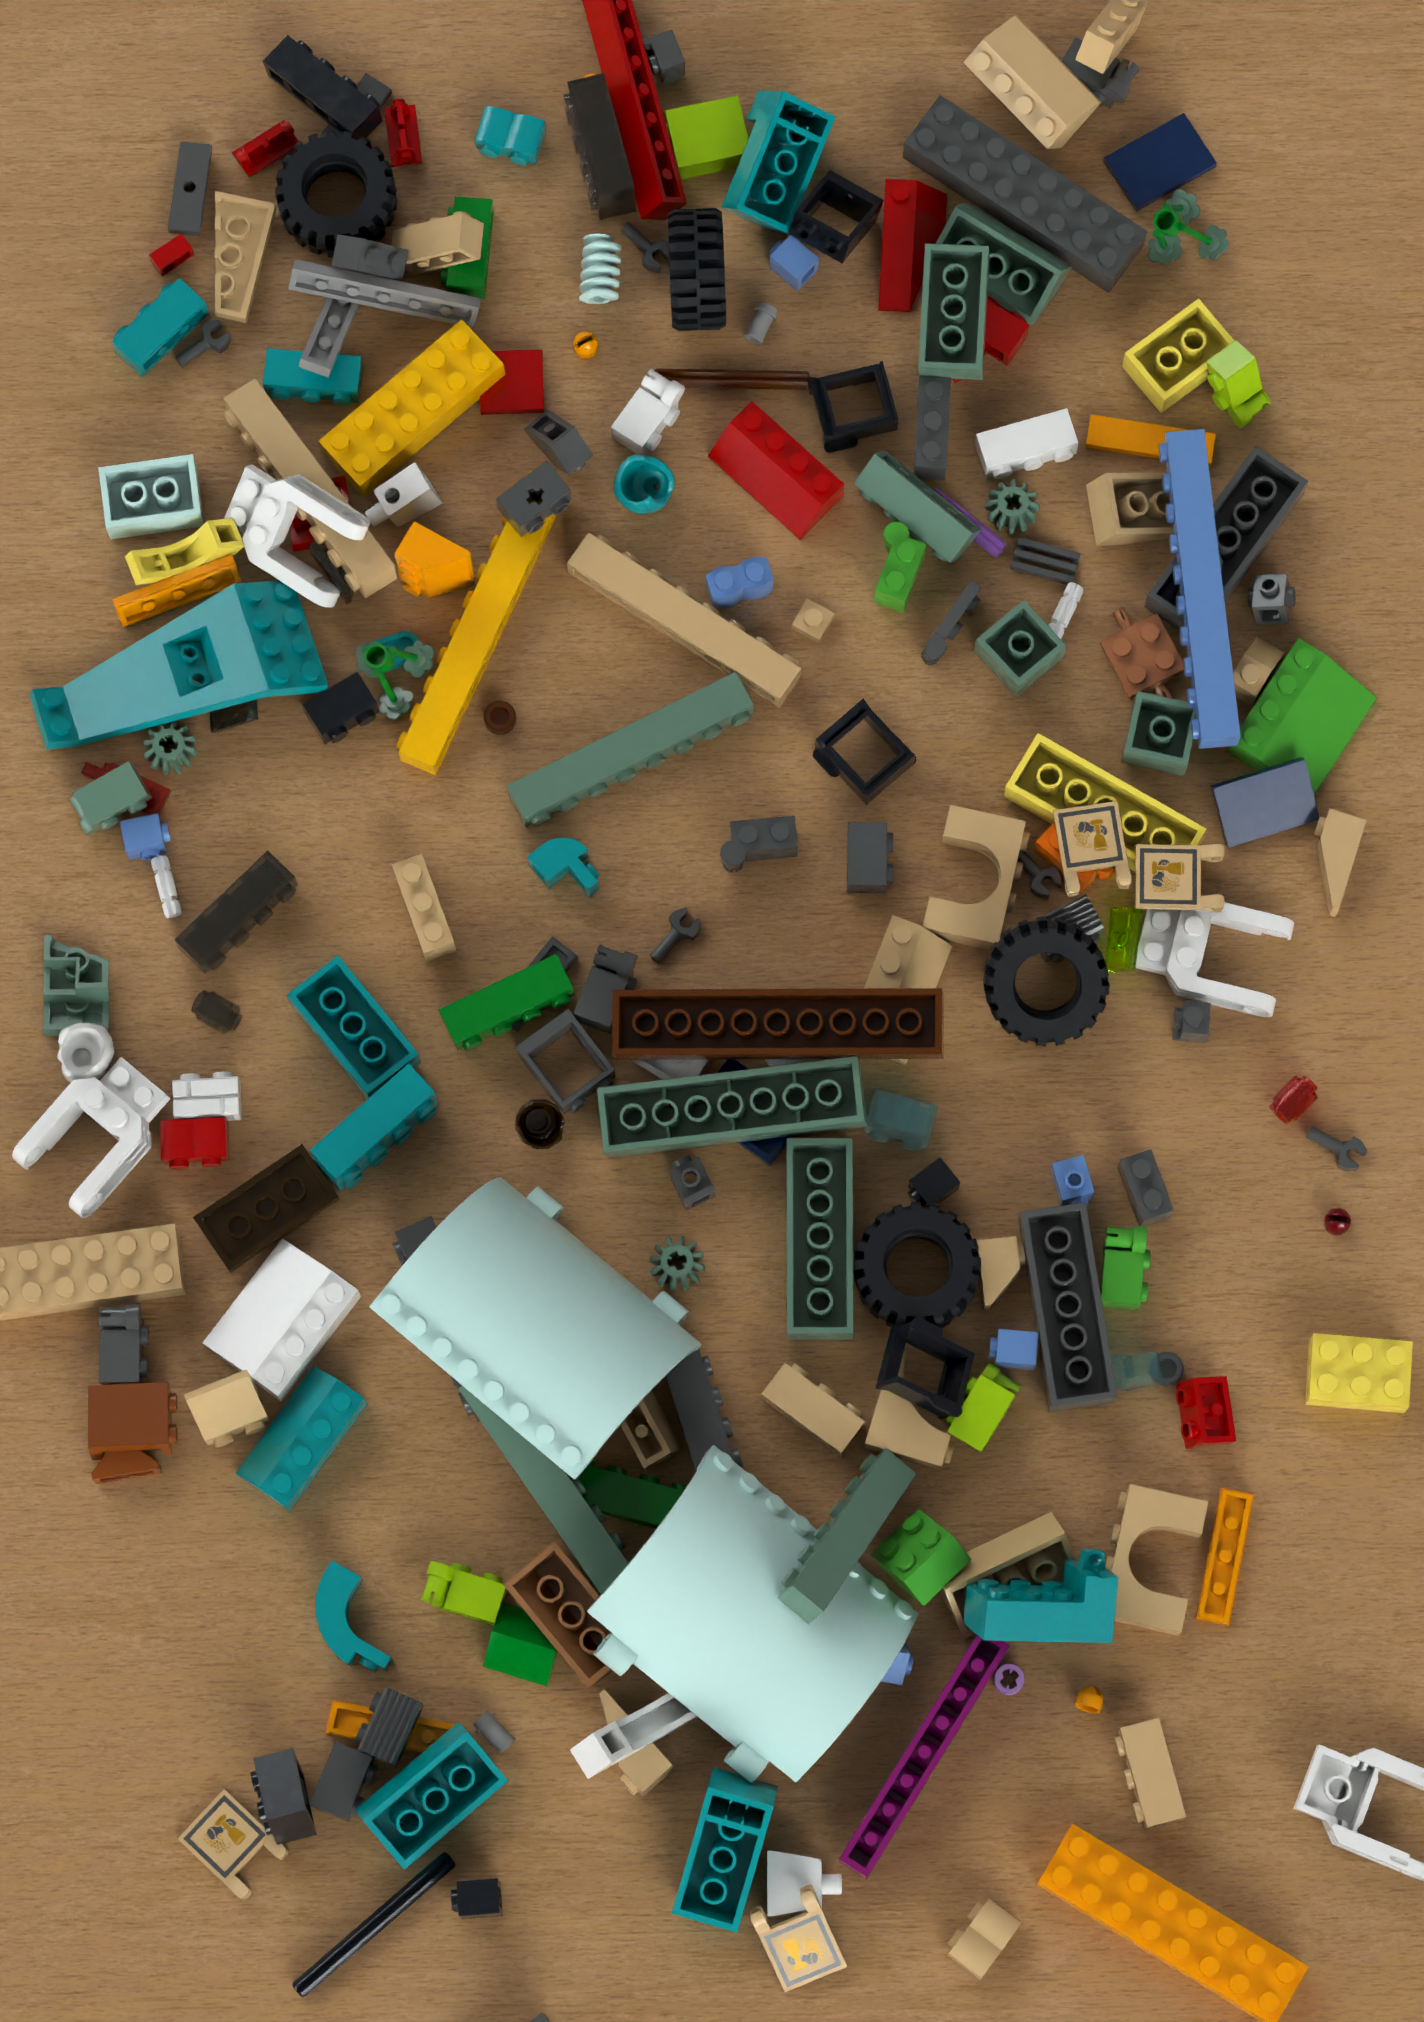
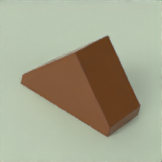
(124, 1465)

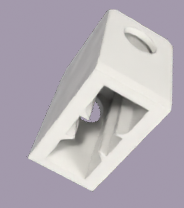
(403, 497)
(788, 1874)

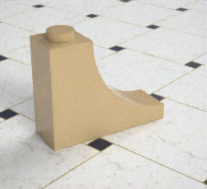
(906, 1433)

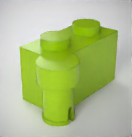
(1237, 383)
(984, 1407)
(463, 1592)

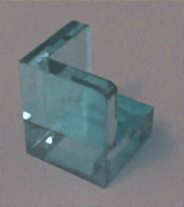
(1136, 1370)

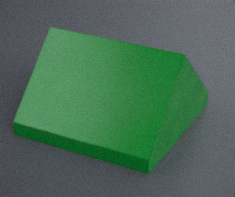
(519, 1647)

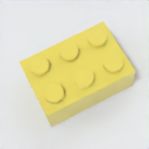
(1175, 355)
(1358, 1373)

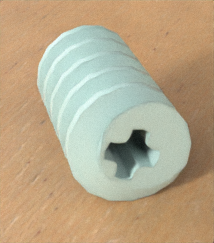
(599, 269)

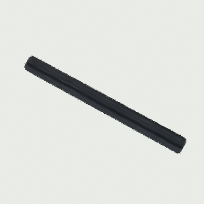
(373, 1924)

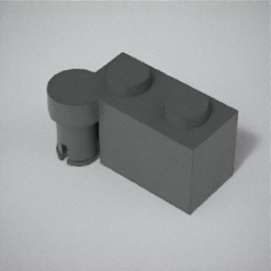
(1107, 87)
(759, 841)
(611, 972)
(122, 1345)

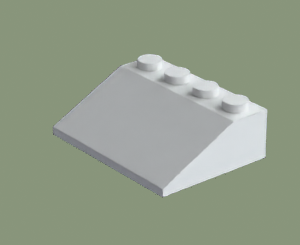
(282, 1319)

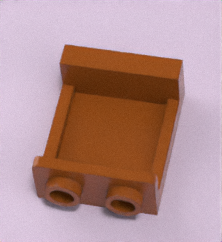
(131, 1418)

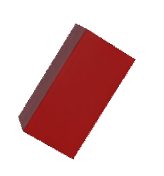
(171, 254)

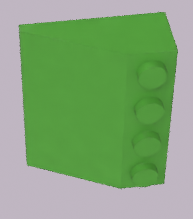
(1303, 713)

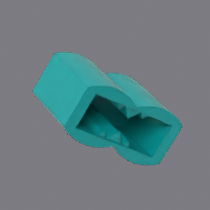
(510, 135)

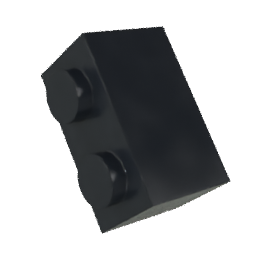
(341, 708)
(477, 1899)

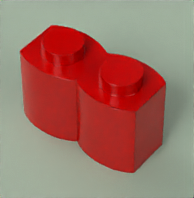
(194, 1141)

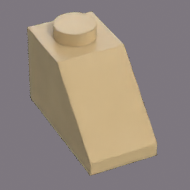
(1255, 670)
(999, 1267)

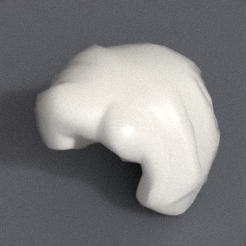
(84, 1051)

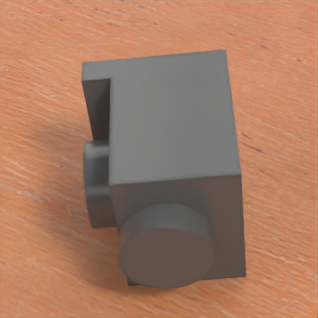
(665, 56)
(1192, 1022)
(691, 1193)

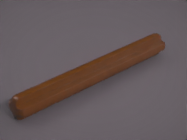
(738, 378)

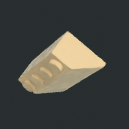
(1032, 83)
(908, 959)
(1027, 1553)

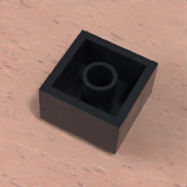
(282, 1797)

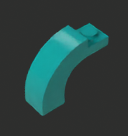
(332, 1606)

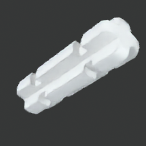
(1066, 608)
(166, 886)

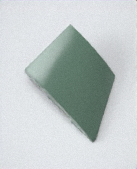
(73, 987)

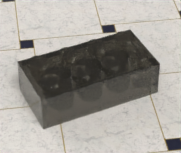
(599, 147)

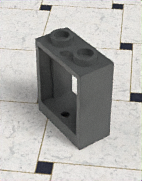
(547, 1036)

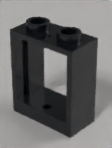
(834, 192)

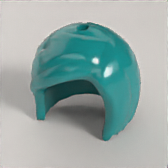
(637, 484)

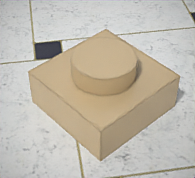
(813, 620)

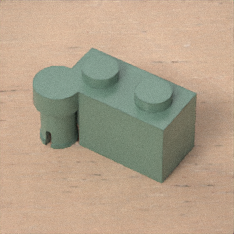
(110, 797)

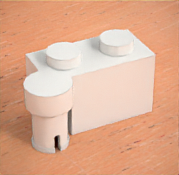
(648, 413)

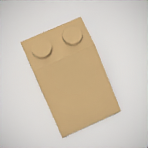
(1128, 508)
(227, 1408)
(643, 1768)

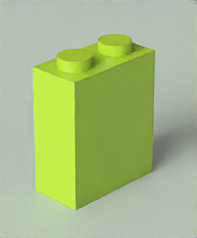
(707, 136)

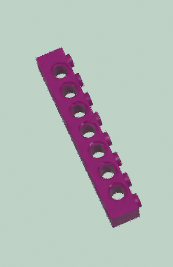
(922, 1755)

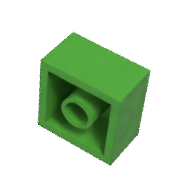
(921, 1557)

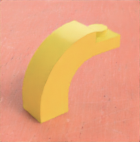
(207, 544)

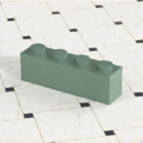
(917, 506)

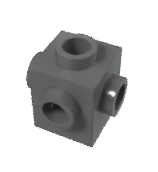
(1271, 599)

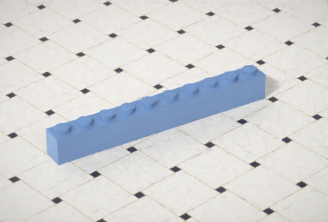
(1200, 588)

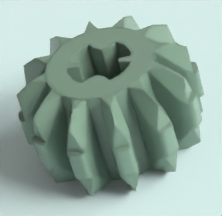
(1012, 518)
(172, 735)
(683, 1254)

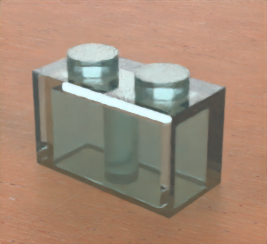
(900, 1120)

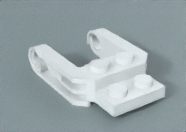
(264, 514)
(1175, 946)
(119, 1103)
(1340, 1792)

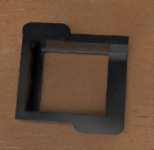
(847, 435)
(837, 766)
(954, 1376)

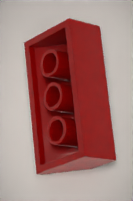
(776, 470)

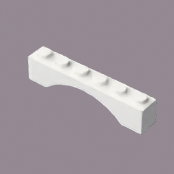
(630, 1734)

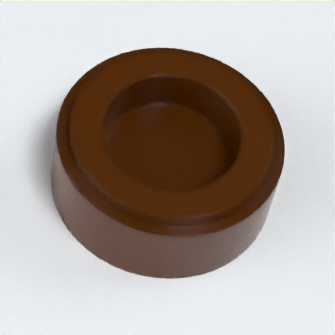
(499, 717)

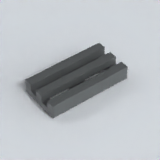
(1048, 550)

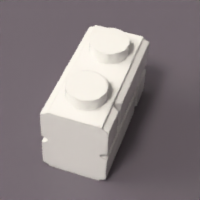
(207, 1097)

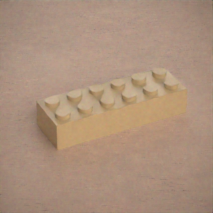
(91, 1271)

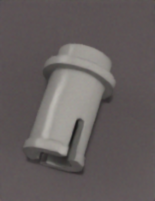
(760, 323)
(493, 1731)

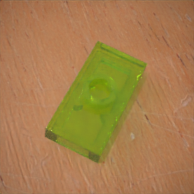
(1123, 939)

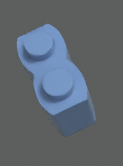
(732, 584)

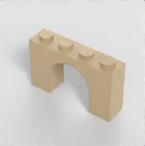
(1000, 841)
(1142, 1512)

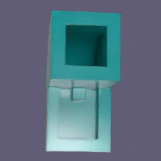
(564, 856)

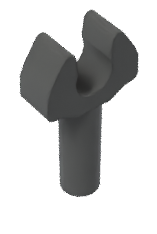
(649, 249)
(205, 343)
(1039, 874)
(677, 932)
(1339, 1148)

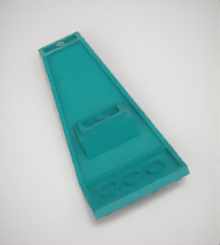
(241, 649)

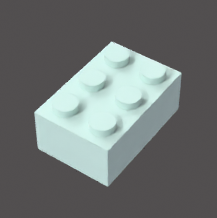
(151, 496)

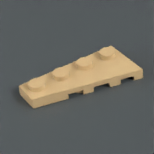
(240, 247)

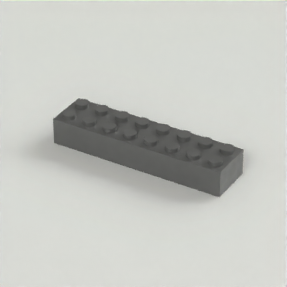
(1024, 193)

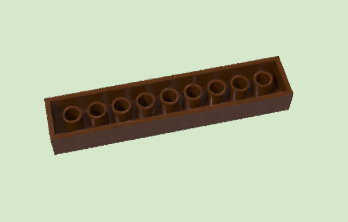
(778, 1024)

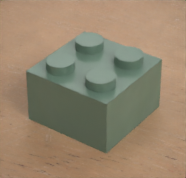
(1020, 648)
(1159, 734)

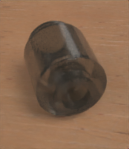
(216, 1011)

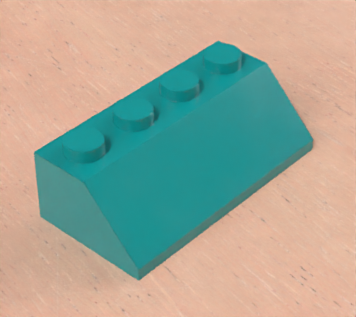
(302, 1438)

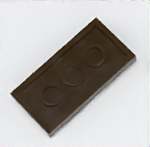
(266, 1208)

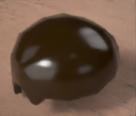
(539, 1124)

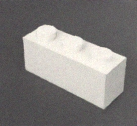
(1026, 444)

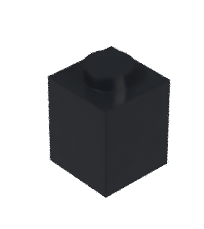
(933, 1184)

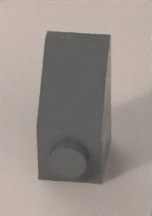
(559, 442)

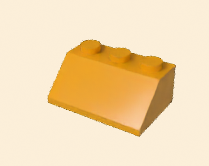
(432, 563)

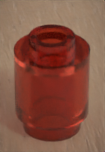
(1294, 1099)

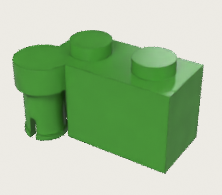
(900, 567)
(1123, 1268)

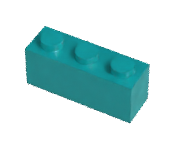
(159, 326)
(286, 379)

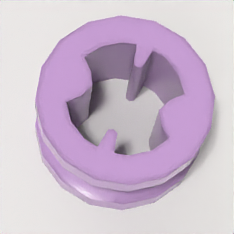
(999, 1677)

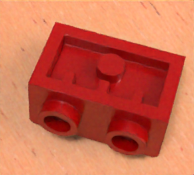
(1205, 1411)

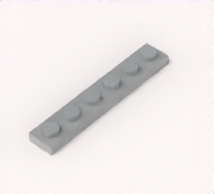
(383, 293)

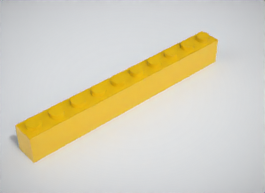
(471, 646)

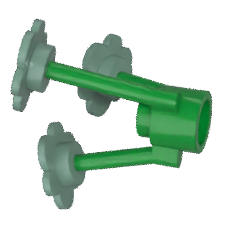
(1172, 220)
(378, 659)

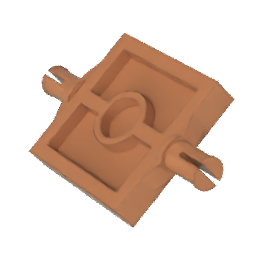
(1142, 655)

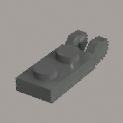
(950, 624)

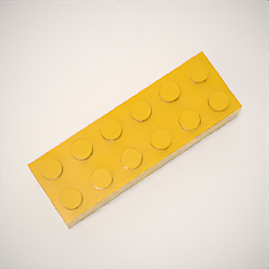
(412, 408)

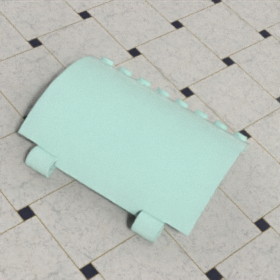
(534, 1322)
(709, 1627)

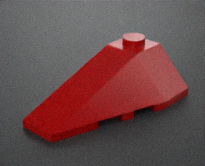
(911, 218)

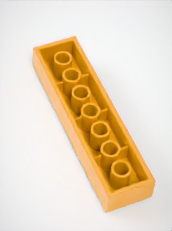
(1172, 1925)

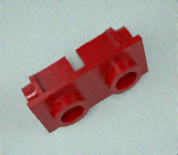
(403, 134)
(266, 148)

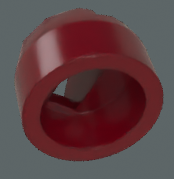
(1336, 1227)

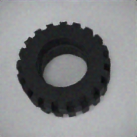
(335, 155)
(697, 269)
(1053, 1024)
(917, 1223)

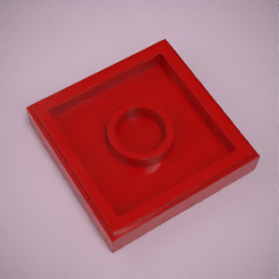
(520, 388)

